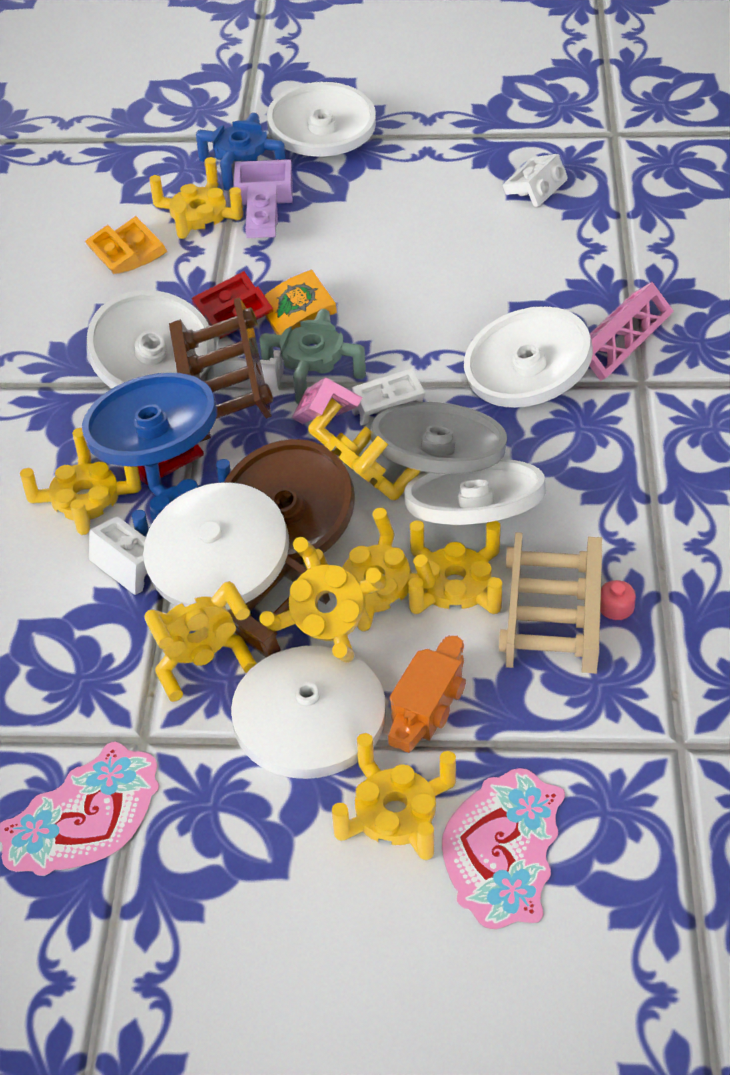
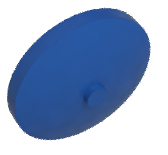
(149, 419)

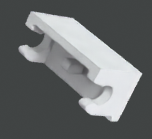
(271, 369)
(386, 393)
(119, 553)

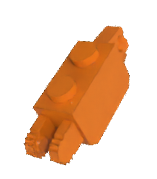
(425, 693)

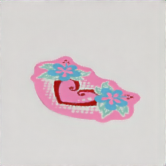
(85, 816)
(500, 846)

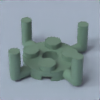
(303, 358)

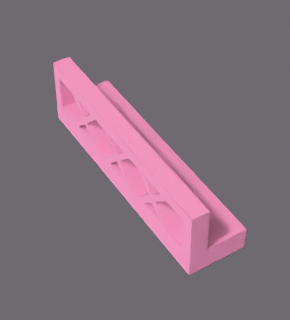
(621, 317)
(317, 397)

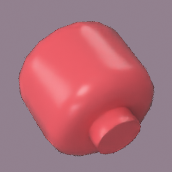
(617, 600)

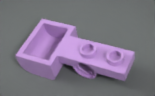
(262, 188)

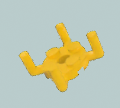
(198, 205)
(349, 453)
(72, 479)
(456, 559)
(390, 562)
(311, 586)
(214, 631)
(395, 784)

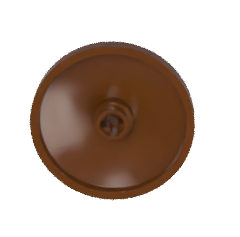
(306, 486)

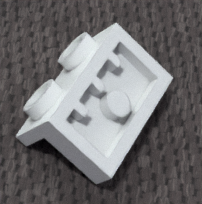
(538, 178)

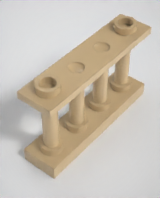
(584, 616)

